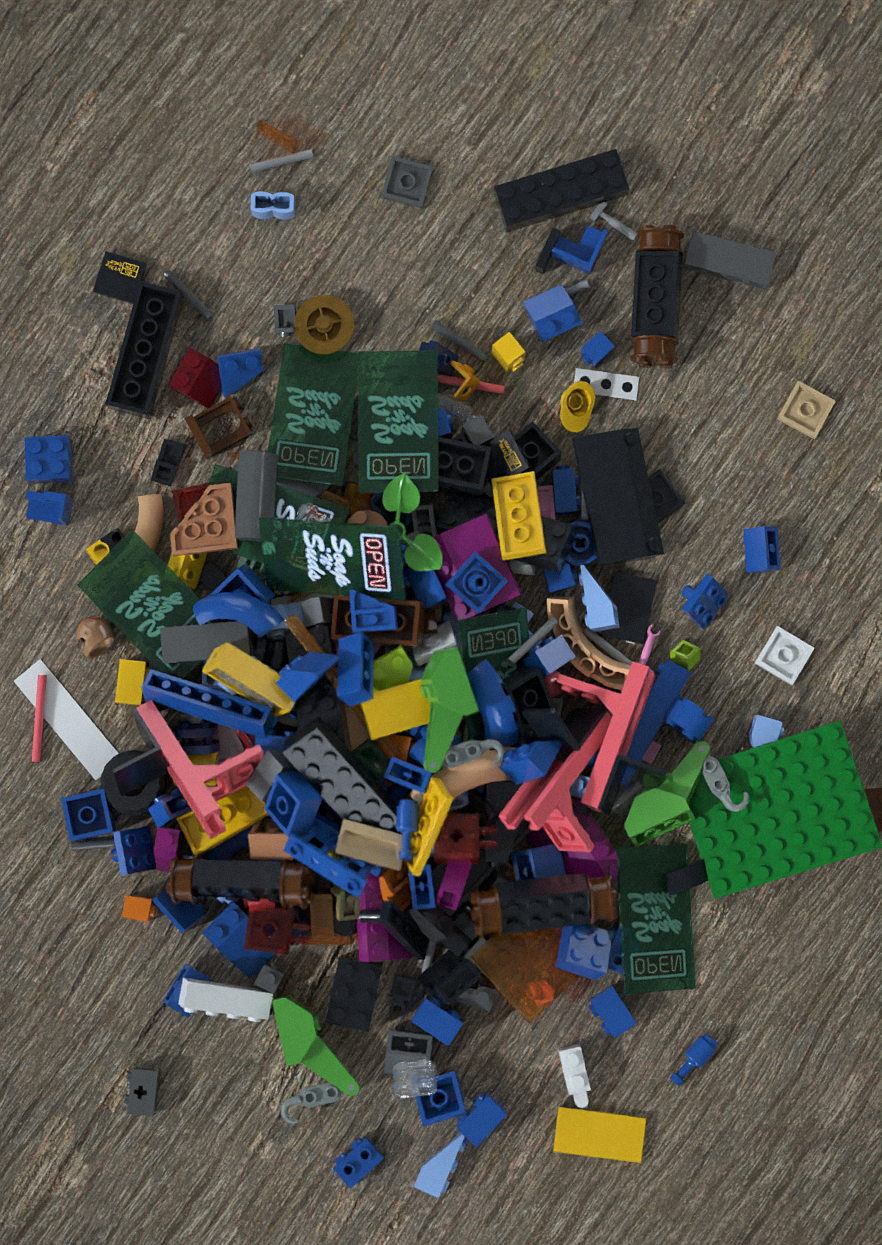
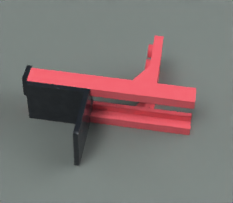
(168, 756)
(612, 758)
(537, 799)

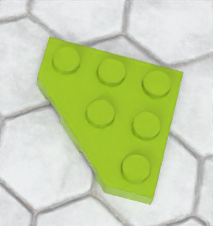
(391, 669)

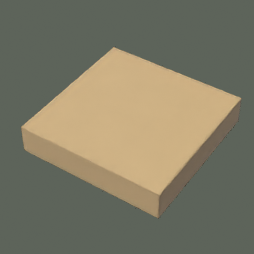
(806, 409)

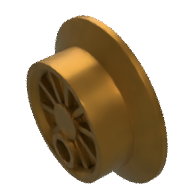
(324, 324)

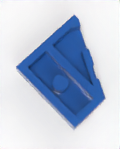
(238, 369)
(371, 614)

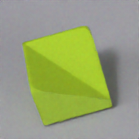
(685, 655)

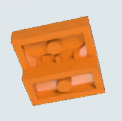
(396, 886)

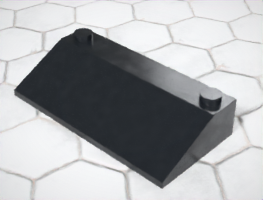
(618, 496)

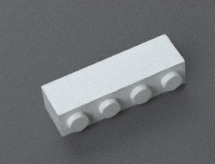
(225, 999)

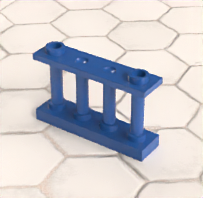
(321, 862)

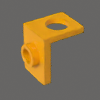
(471, 380)

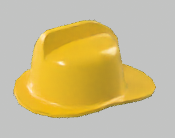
(577, 406)

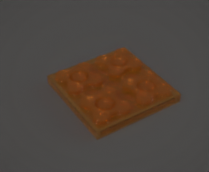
(525, 969)

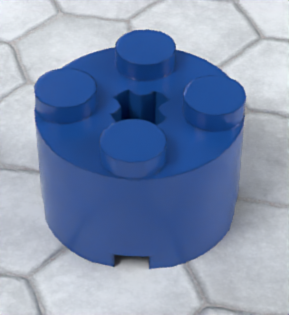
(581, 556)
(688, 718)

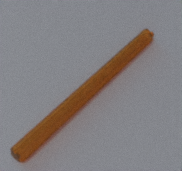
(311, 645)

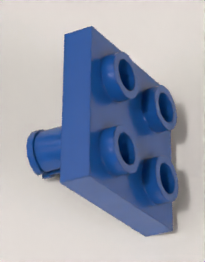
(476, 582)
(704, 601)
(134, 850)

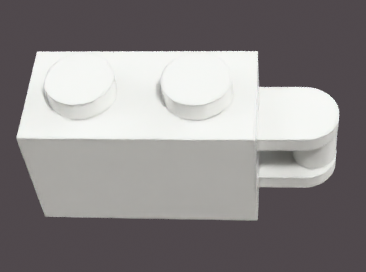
(575, 1074)

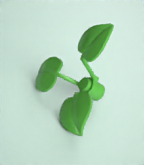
(404, 497)

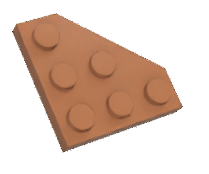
(208, 524)

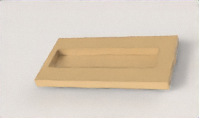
(369, 845)

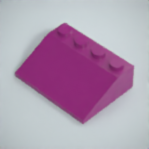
(457, 547)
(594, 863)
(374, 940)

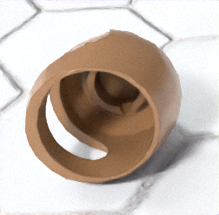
(95, 631)

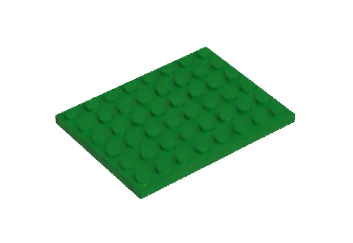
(799, 815)

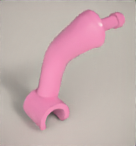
(648, 646)

